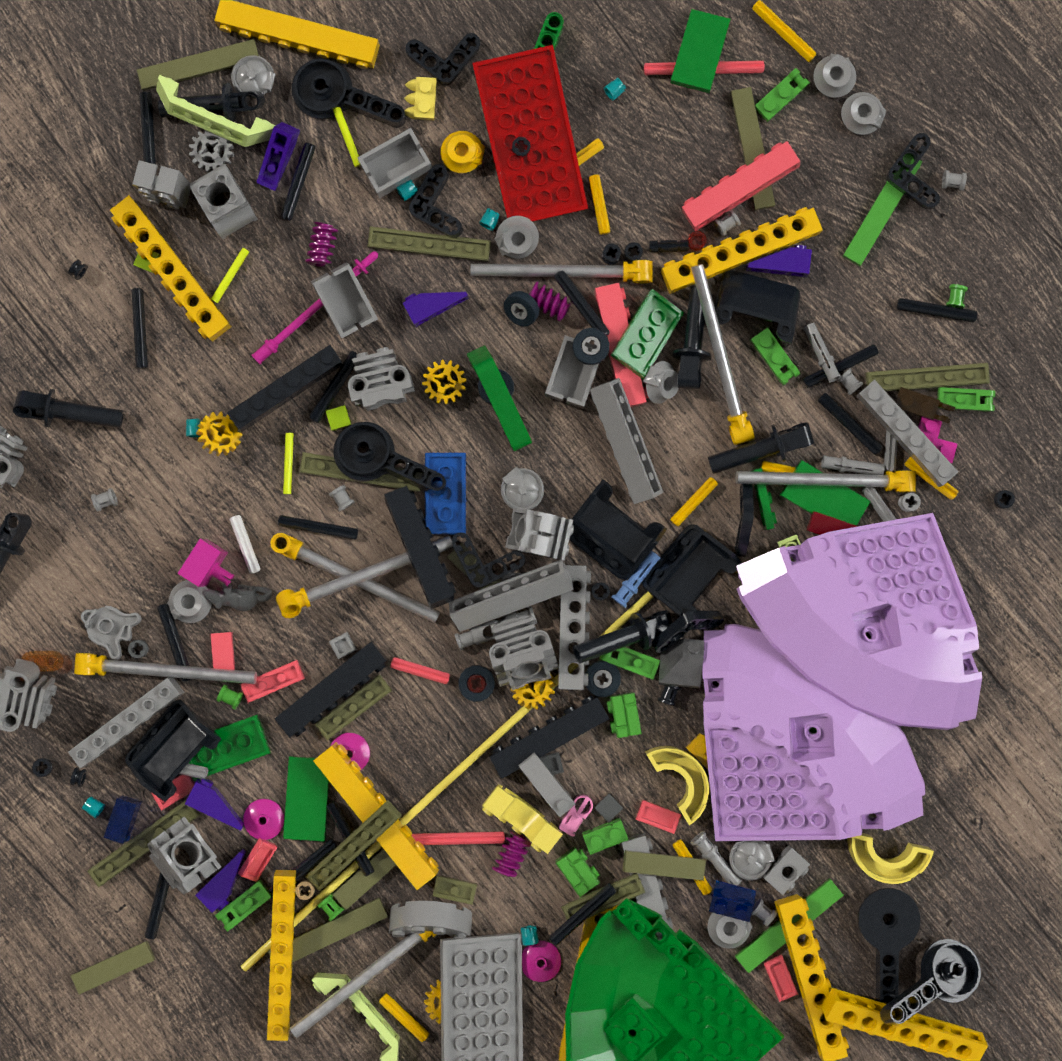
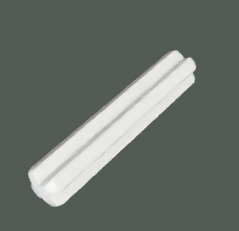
(245, 544)

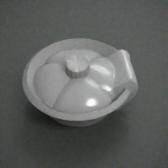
(253, 74)
(835, 75)
(862, 113)
(517, 237)
(661, 382)
(522, 489)
(188, 602)
(751, 859)
(728, 931)

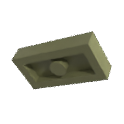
(454, 889)

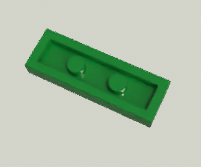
(764, 500)

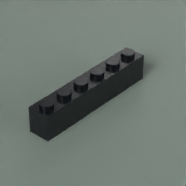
(285, 388)
(419, 547)
(332, 688)
(549, 736)

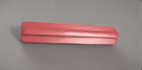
(419, 670)

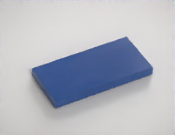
(448, 511)

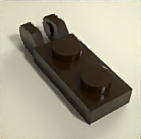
(922, 404)

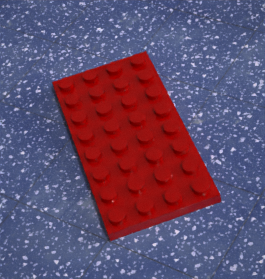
(526, 99)

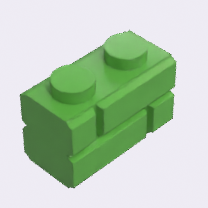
(625, 715)
(605, 836)
(577, 871)

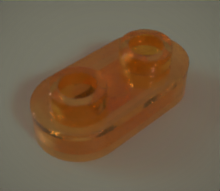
(41, 659)

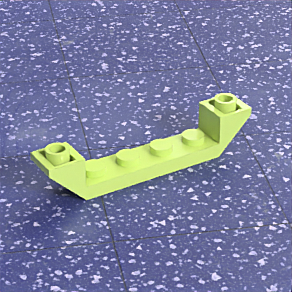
(217, 124)
(327, 981)

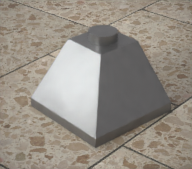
(682, 664)

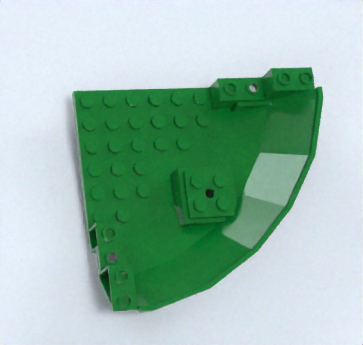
(662, 991)

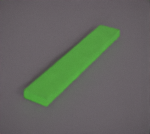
(877, 218)
(774, 938)

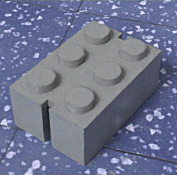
(394, 162)
(167, 188)
(344, 300)
(570, 376)

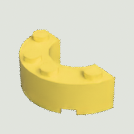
(694, 775)
(524, 818)
(891, 871)

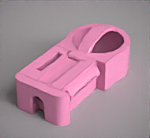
(573, 818)

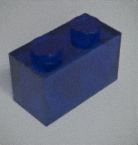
(122, 819)
(732, 901)

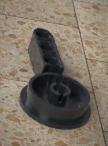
(339, 93)
(380, 458)
(888, 937)
(937, 982)

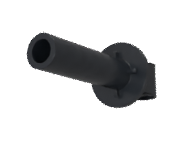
(229, 102)
(692, 354)
(46, 408)
(777, 443)
(12, 536)
(640, 631)

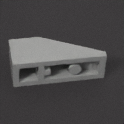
(547, 784)

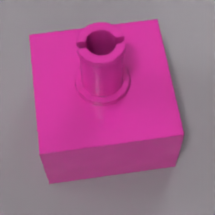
(205, 563)

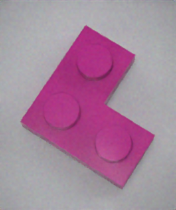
(931, 430)

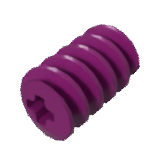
(321, 244)
(550, 302)
(512, 855)

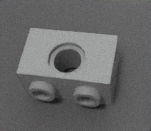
(790, 858)

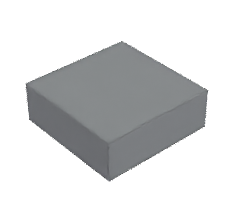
(342, 645)

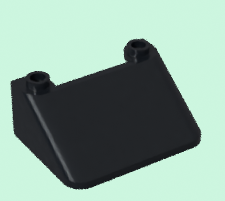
(759, 299)
(612, 535)
(689, 569)
(169, 748)

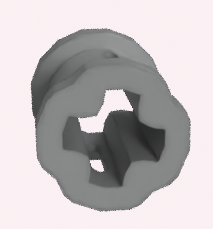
(954, 180)
(727, 222)
(849, 381)
(341, 498)
(913, 498)
(104, 499)
(763, 912)

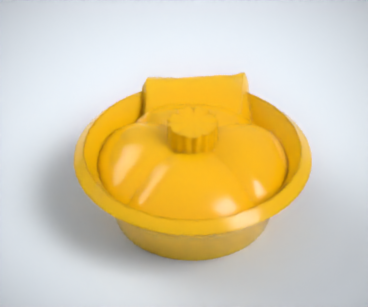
(462, 151)

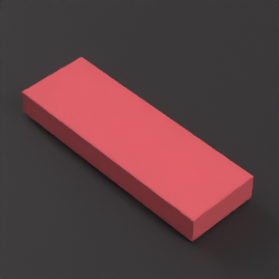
(273, 681)

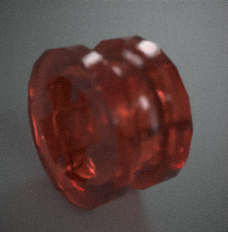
(696, 234)

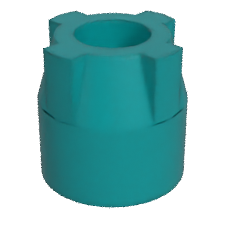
(614, 89)
(407, 190)
(489, 219)
(192, 427)
(93, 807)
(529, 935)

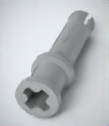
(711, 853)

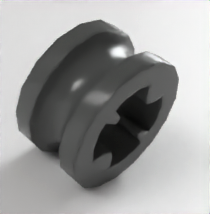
(133, 644)

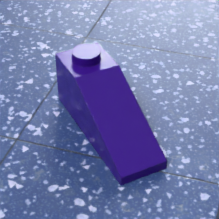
(277, 155)
(791, 262)
(429, 305)
(211, 802)
(220, 887)

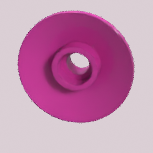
(357, 745)
(274, 819)
(541, 951)

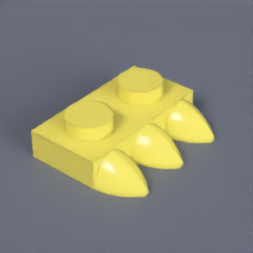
(423, 98)

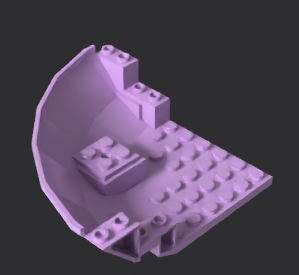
(880, 582)
(777, 776)

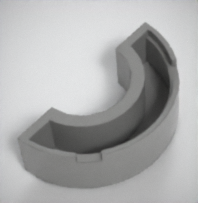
(430, 916)

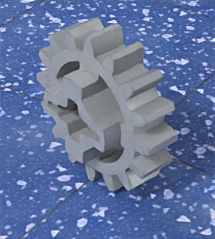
(204, 155)

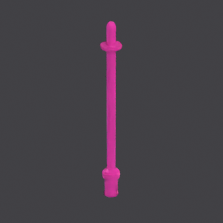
(272, 344)

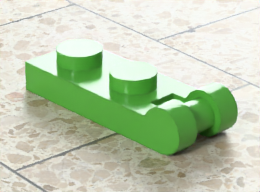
(781, 95)
(774, 356)
(967, 399)
(634, 662)
(244, 905)

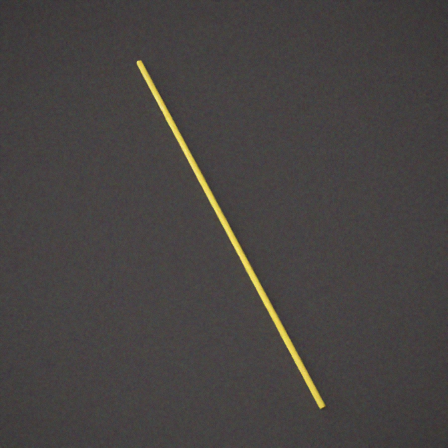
(436, 790)

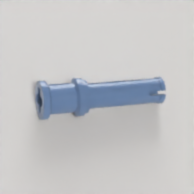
(630, 587)

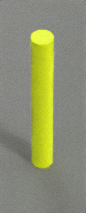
(347, 136)
(230, 275)
(288, 462)

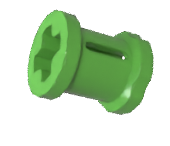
(957, 296)
(229, 696)
(337, 909)

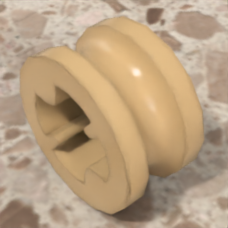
(305, 896)

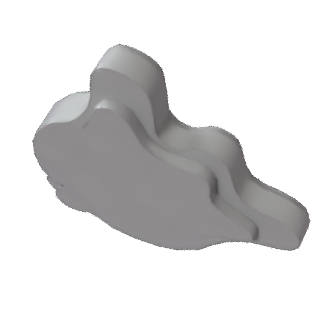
(108, 627)

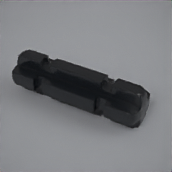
(668, 246)

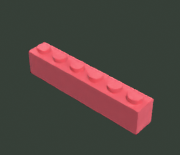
(740, 186)
(616, 318)

